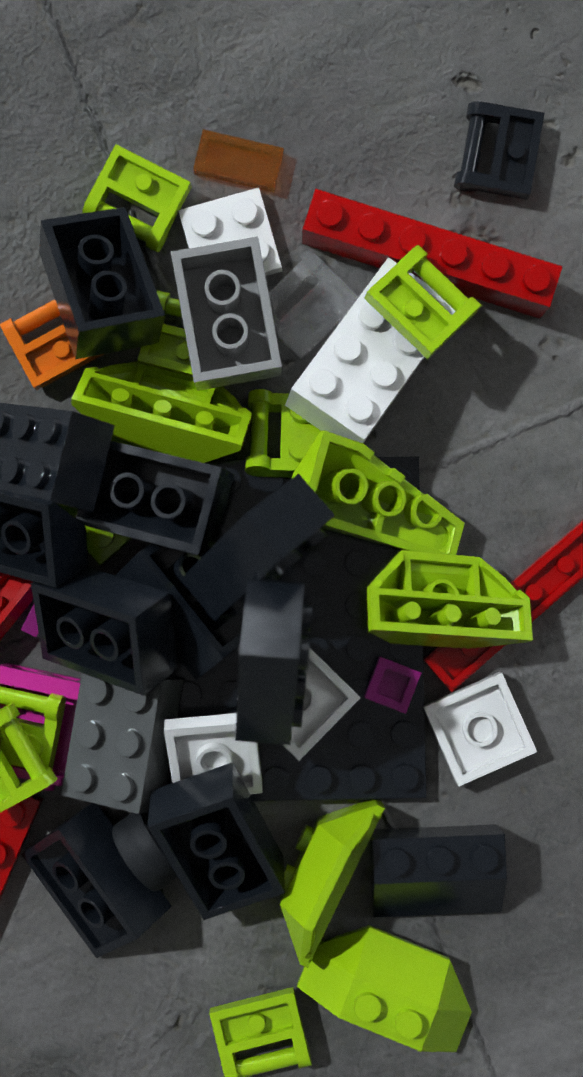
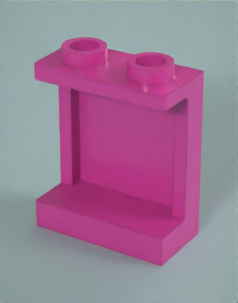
(44, 684)

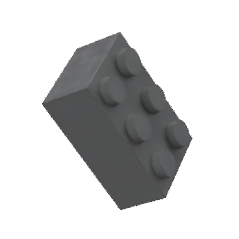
(119, 743)

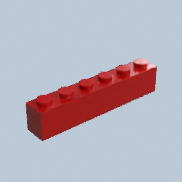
(470, 264)

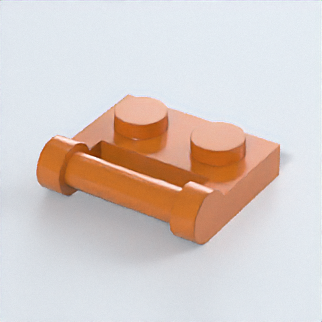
(46, 356)

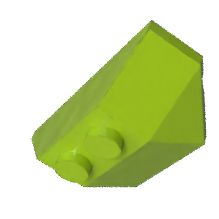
(163, 411)
(446, 603)
(323, 872)
(389, 988)

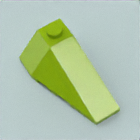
(375, 499)

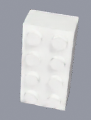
(357, 370)

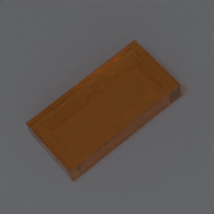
(238, 161)

